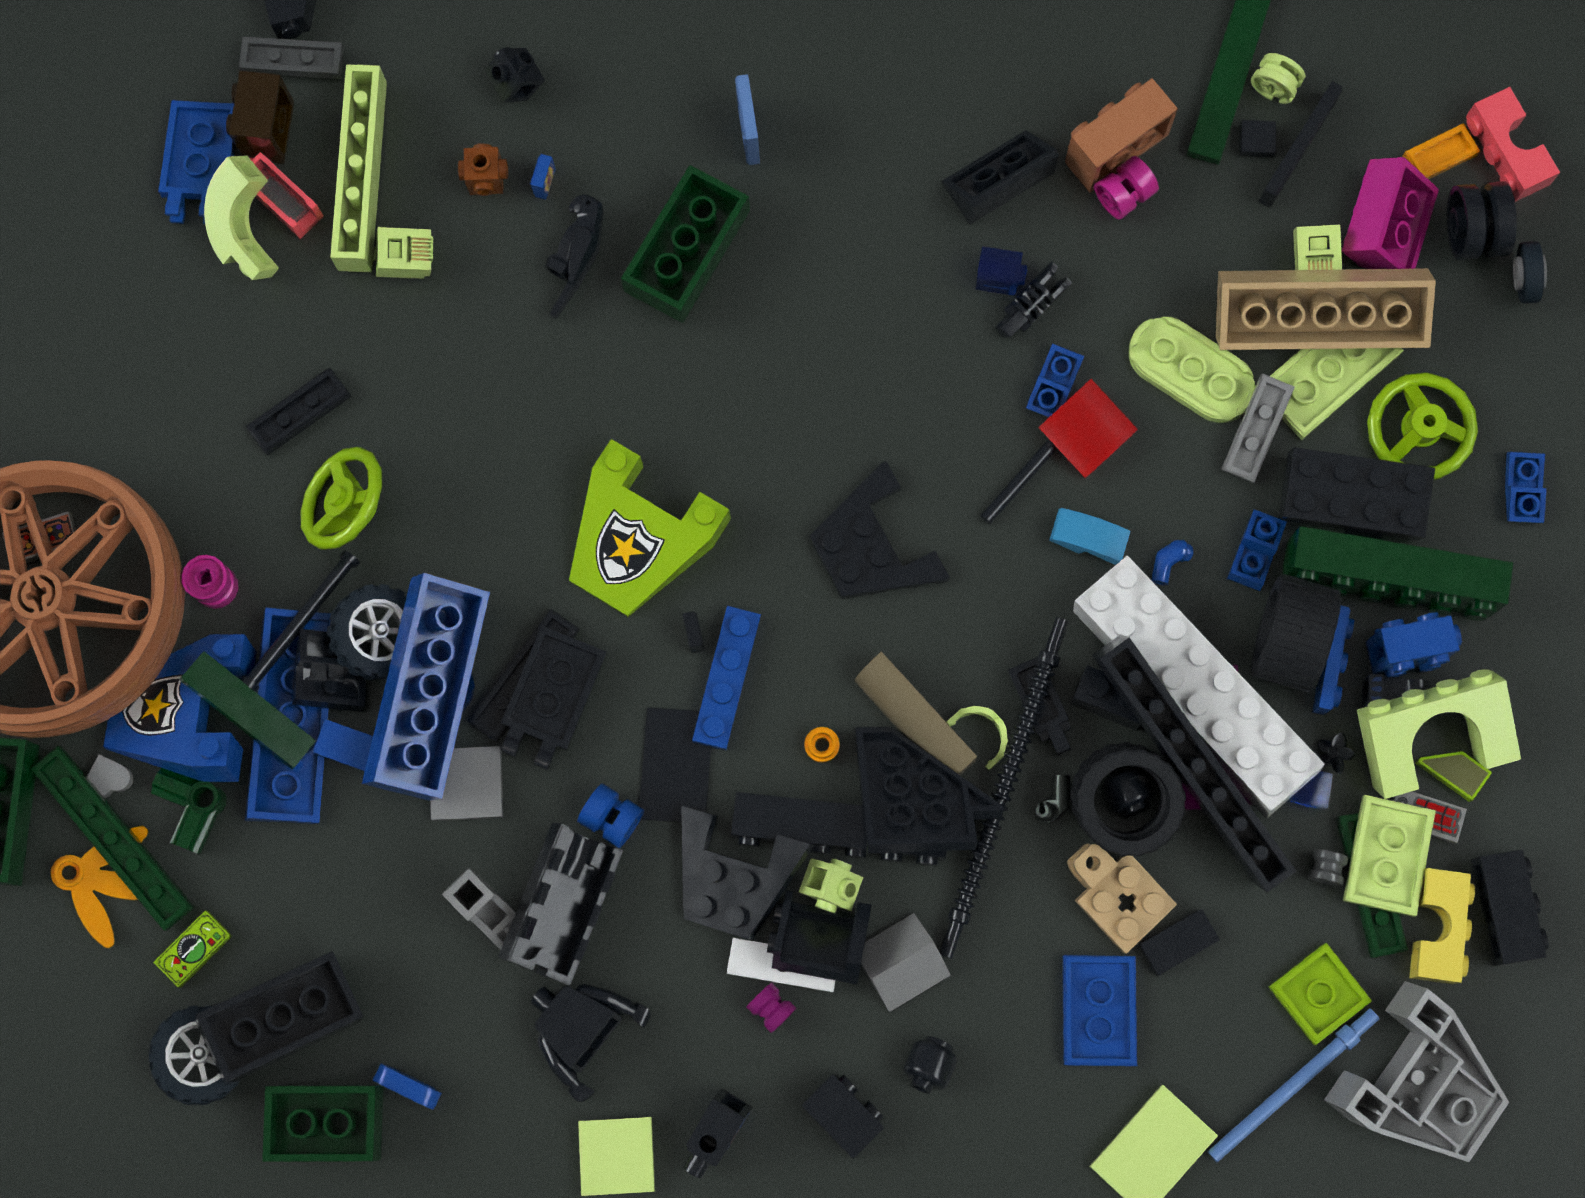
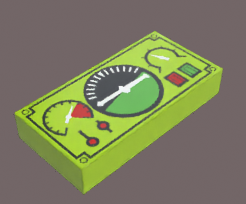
(192, 949)

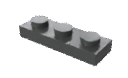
(292, 57)

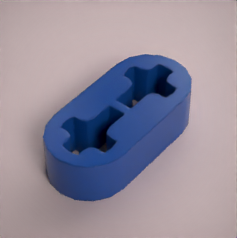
(407, 1086)

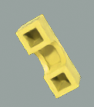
(1449, 896)

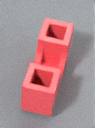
(1522, 169)

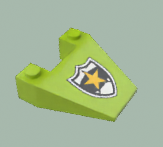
(630, 545)

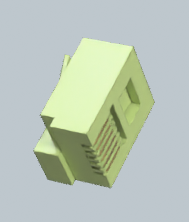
(1318, 247)
(403, 252)

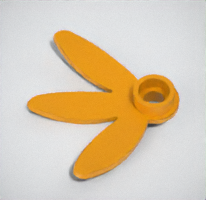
(91, 878)

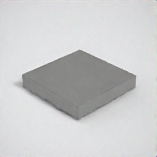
(472, 786)

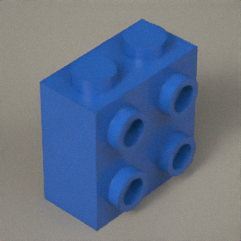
(1417, 644)

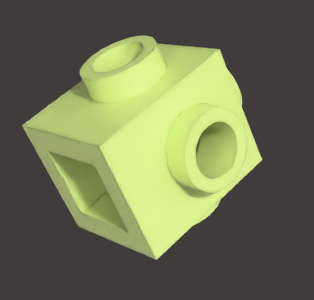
(837, 888)

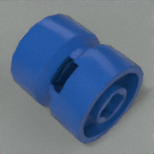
(601, 807)

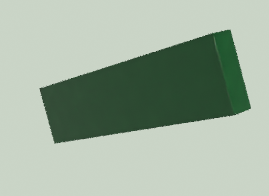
(247, 710)
(1381, 928)

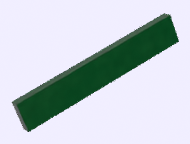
(1227, 80)
(112, 838)

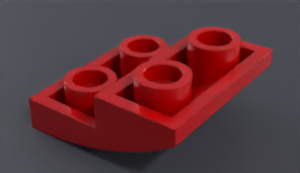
(1088, 428)

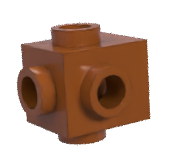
(483, 170)

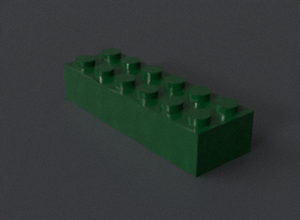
(1399, 573)

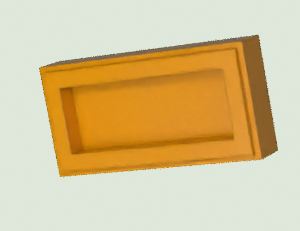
(1443, 152)

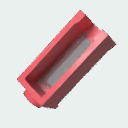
(286, 199)

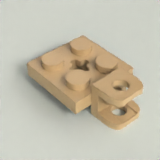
(1104, 885)

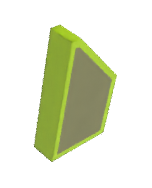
(1457, 772)

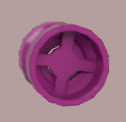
(771, 1007)

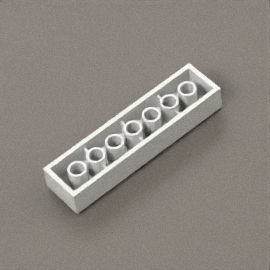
(1232, 719)

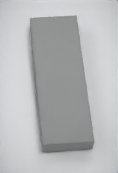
(1257, 428)

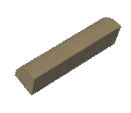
(913, 714)

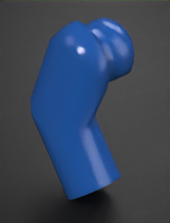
(1168, 556)

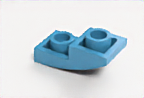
(1089, 534)

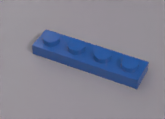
(726, 678)

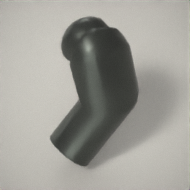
(1057, 803)

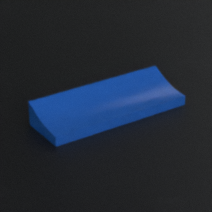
(274, 789)

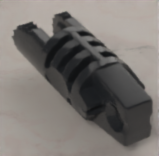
(1031, 302)

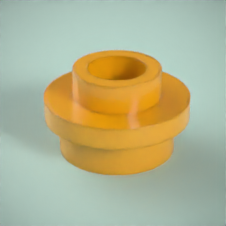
(826, 734)

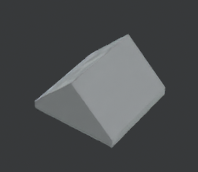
(903, 962)

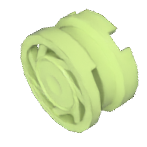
(1278, 78)

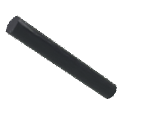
(1018, 482)

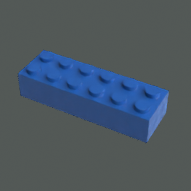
(426, 687)

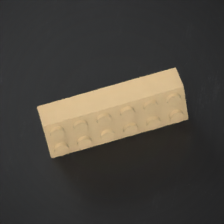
(1325, 309)

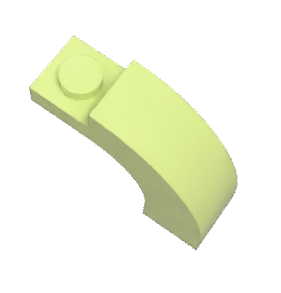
(227, 217)

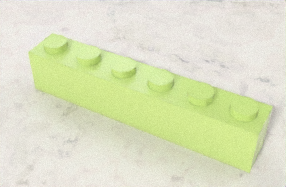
(358, 168)

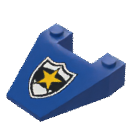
(170, 720)

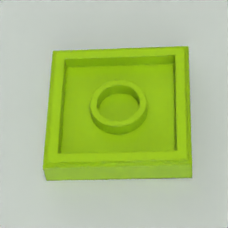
(1320, 993)

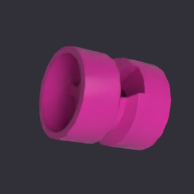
(1122, 190)
(210, 581)

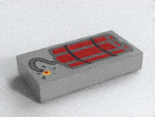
(1447, 819)

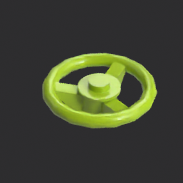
(1424, 421)
(345, 503)

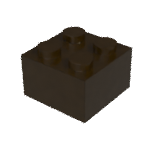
(261, 115)

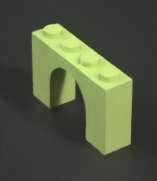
(1392, 724)

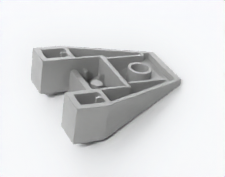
(1432, 1088)

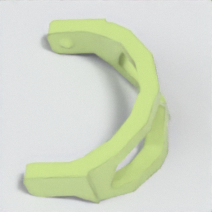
(992, 716)

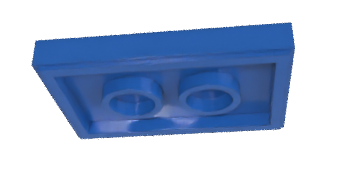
(1099, 1010)

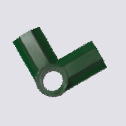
(195, 821)

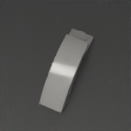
(481, 905)

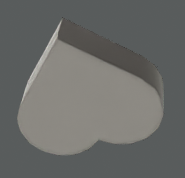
(110, 776)

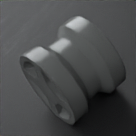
(1327, 867)

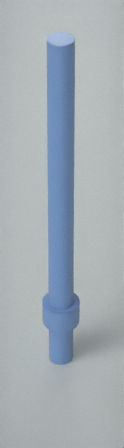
(1345, 1039)

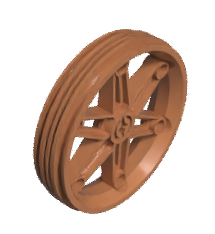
(28, 590)

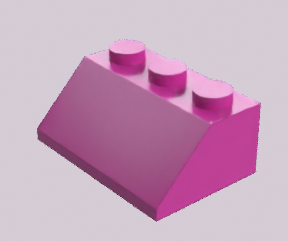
(1390, 215)

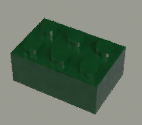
(322, 1123)

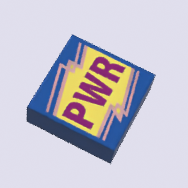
(542, 176)

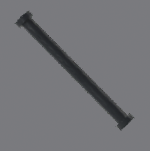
(300, 620)

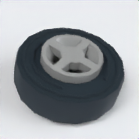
(1529, 272)

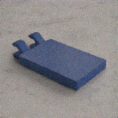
(192, 153)

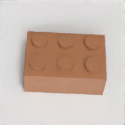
(1120, 132)

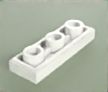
(752, 961)

